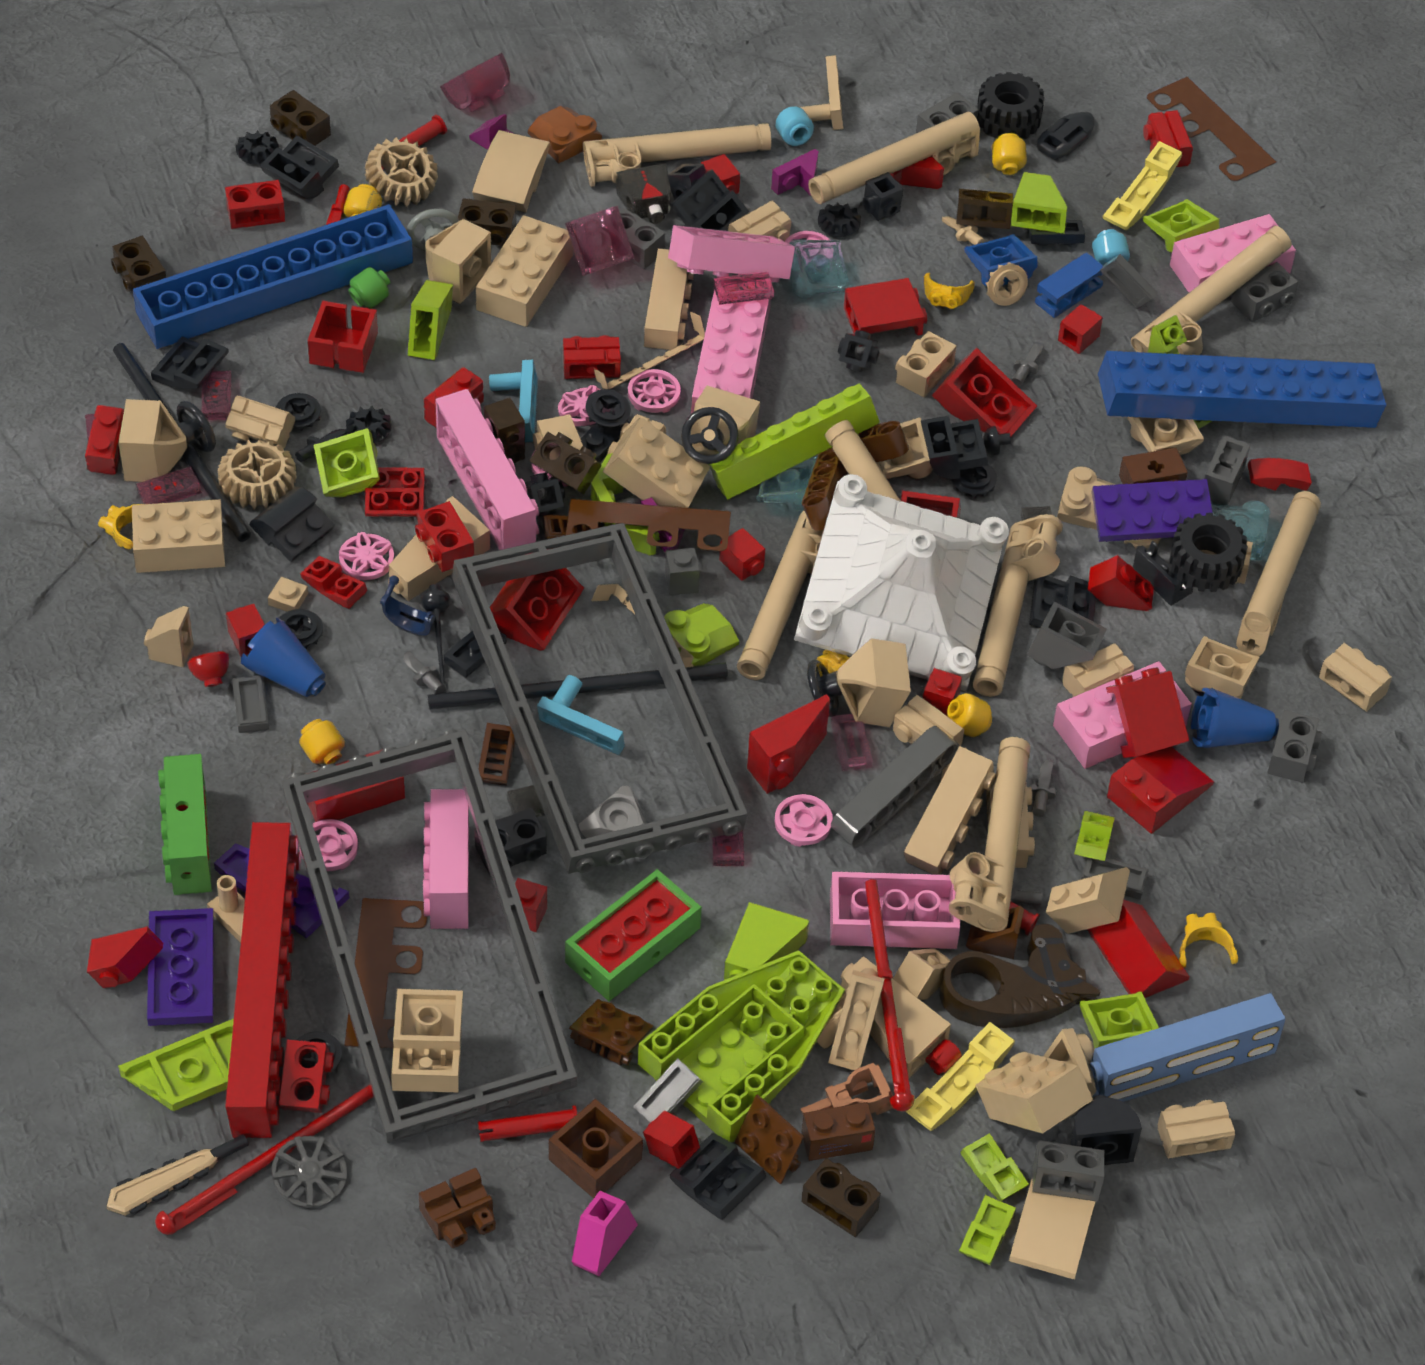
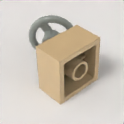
(454, 251)

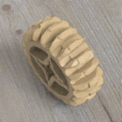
(402, 181)
(256, 473)

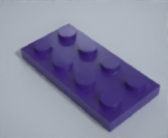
(1147, 508)
(183, 970)

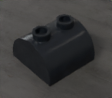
(1109, 1127)

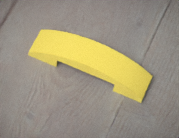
(1145, 188)
(959, 1082)

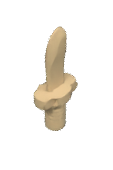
(964, 233)

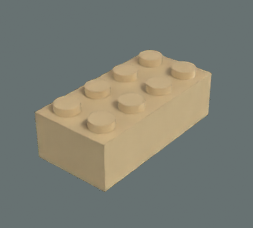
(524, 271)

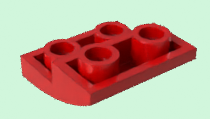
(396, 493)

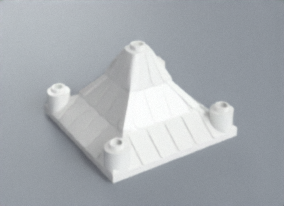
(901, 579)

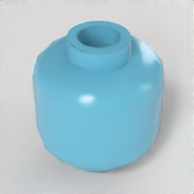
(794, 126)
(1109, 245)

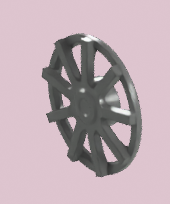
(309, 1171)

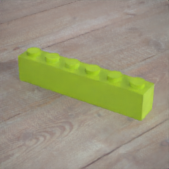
(792, 441)

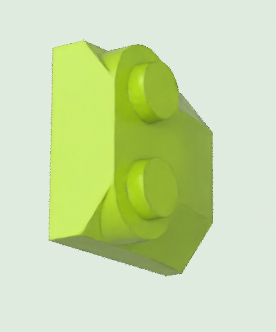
(1181, 222)
(347, 464)
(702, 632)
(1117, 1018)

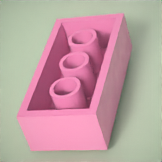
(730, 252)
(1204, 254)
(1093, 723)
(446, 859)
(911, 908)

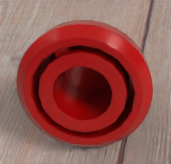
(209, 667)

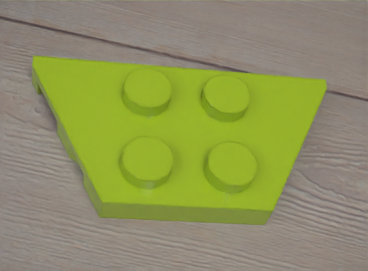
(184, 1069)

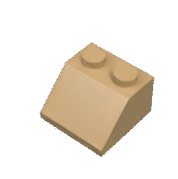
(1088, 901)

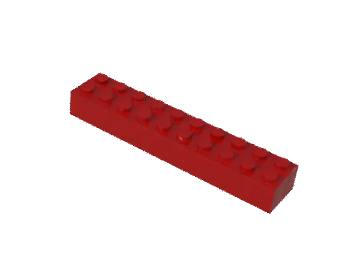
(262, 981)

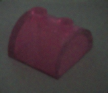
(478, 83)
(599, 240)

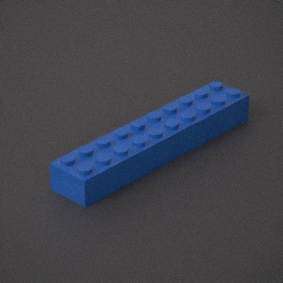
(271, 276)
(1241, 389)

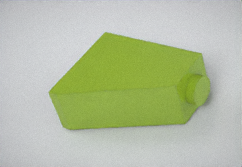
(1039, 204)
(429, 319)
(764, 938)

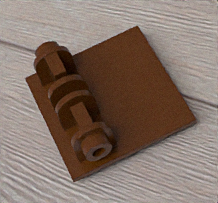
(612, 1029)
(770, 1140)

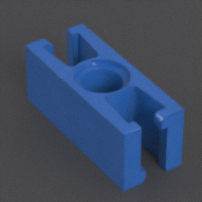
(1069, 285)

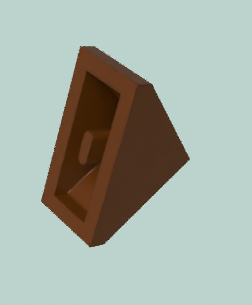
(998, 943)

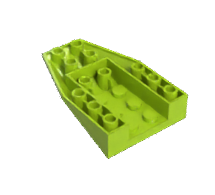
(744, 1037)

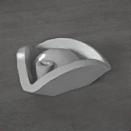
(615, 813)

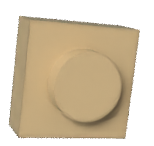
(287, 595)

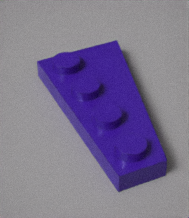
(235, 863)

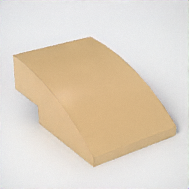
(511, 170)
(427, 1040)
(1052, 1233)

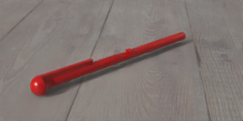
(903, 1099)
(222, 1190)

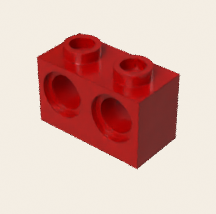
(255, 204)
(444, 535)
(296, 1076)

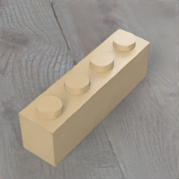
(667, 303)
(950, 811)

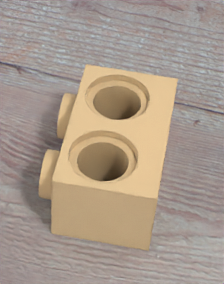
(925, 363)

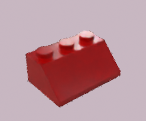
(535, 606)
(358, 800)

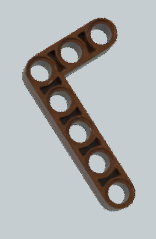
(883, 442)

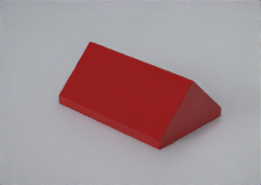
(1138, 952)

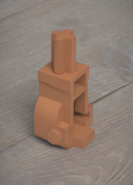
(856, 1083)

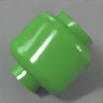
(369, 287)

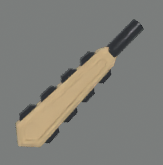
(154, 1184)

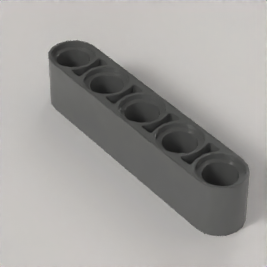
(894, 786)

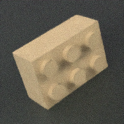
(655, 466)
(178, 536)
(1033, 1092)

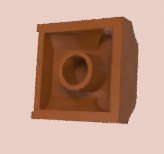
(564, 131)

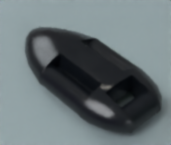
(1066, 134)

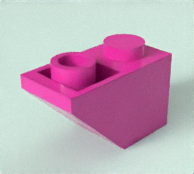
(602, 1232)

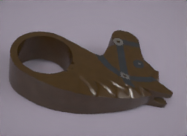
(1023, 994)

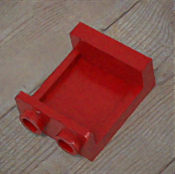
(884, 307)
(1149, 712)

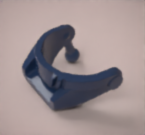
(395, 610)

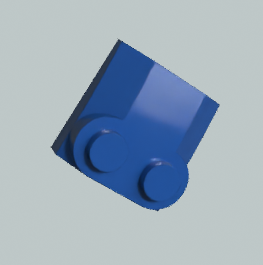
(997, 252)

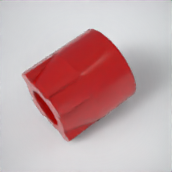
(943, 1056)

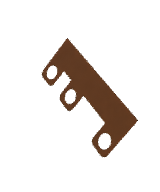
(1213, 118)
(655, 517)
(377, 959)

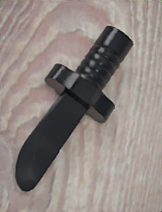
(309, 451)

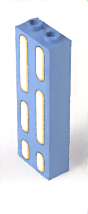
(1188, 1049)

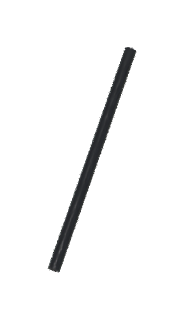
(190, 455)
(590, 684)

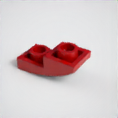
(1274, 471)
(330, 581)

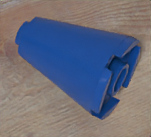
(284, 660)
(1230, 720)

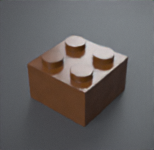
(595, 1148)

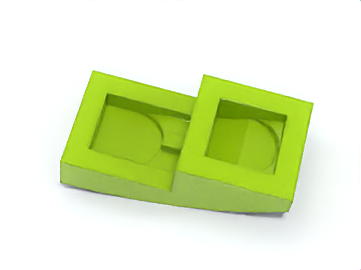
(1094, 835)
(993, 1169)
(987, 1230)

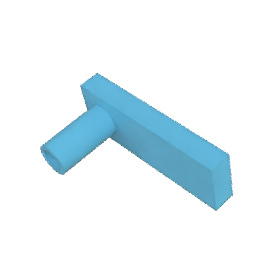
(527, 383)
(558, 714)

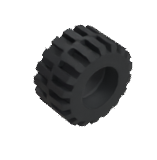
(1010, 105)
(1204, 569)

